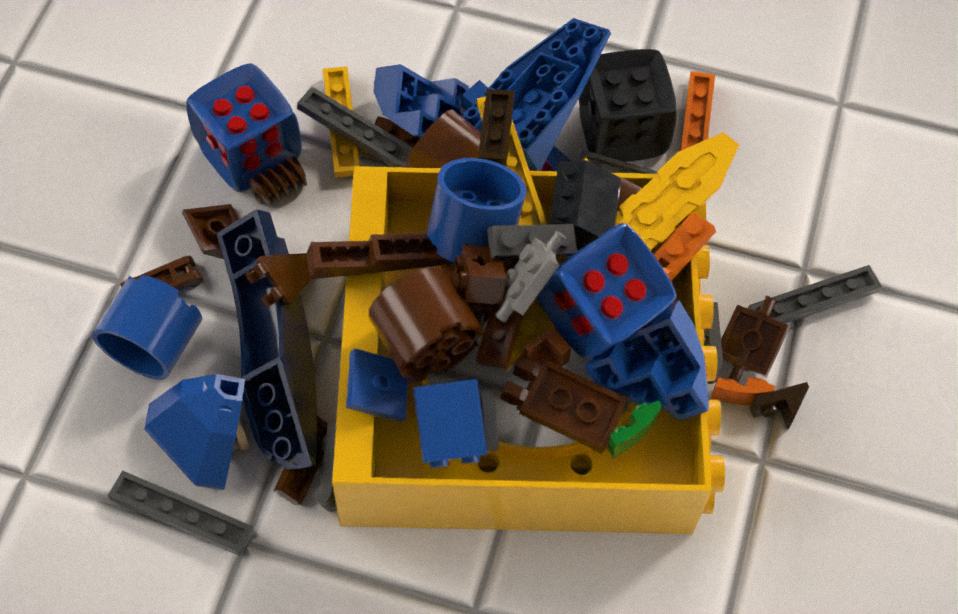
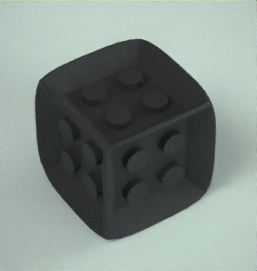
(629, 106)

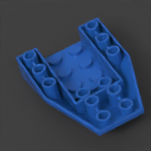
(548, 86)

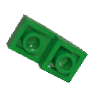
(640, 423)

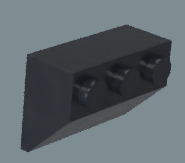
(585, 198)

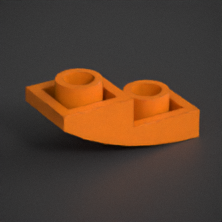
(731, 392)

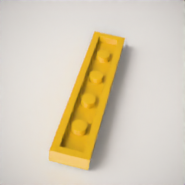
(343, 151)

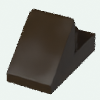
(784, 400)

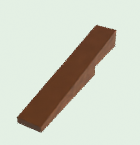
(376, 255)

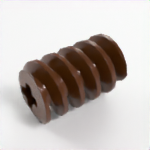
(277, 181)

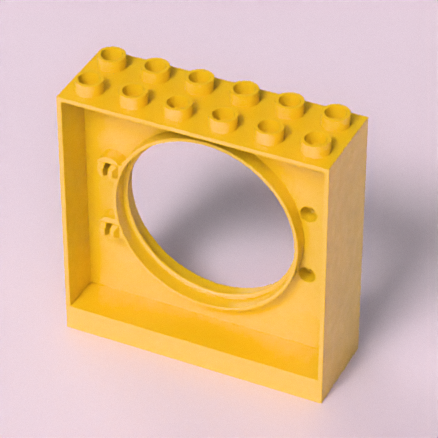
(378, 462)

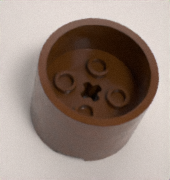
(444, 141)
(425, 323)

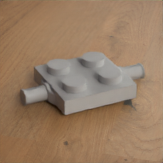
(530, 275)

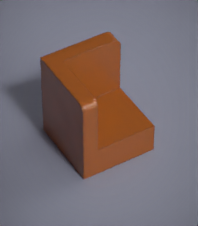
(549, 347)

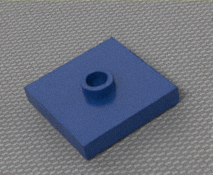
(376, 386)

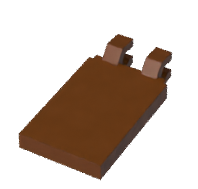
(565, 402)

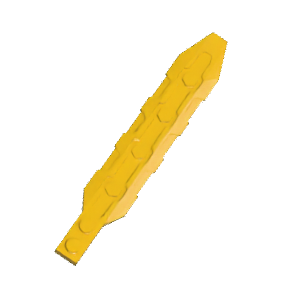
(655, 210)

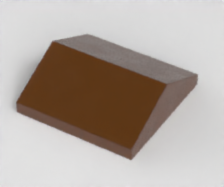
(208, 221)

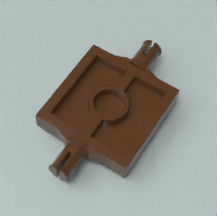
(753, 340)

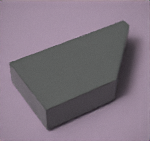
(488, 412)

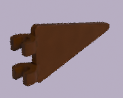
(286, 274)

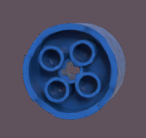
(469, 200)
(147, 327)

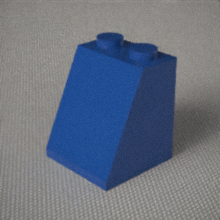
(449, 422)

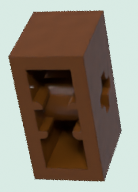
(480, 275)

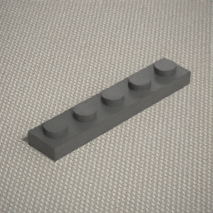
(354, 128)
(823, 295)
(181, 513)

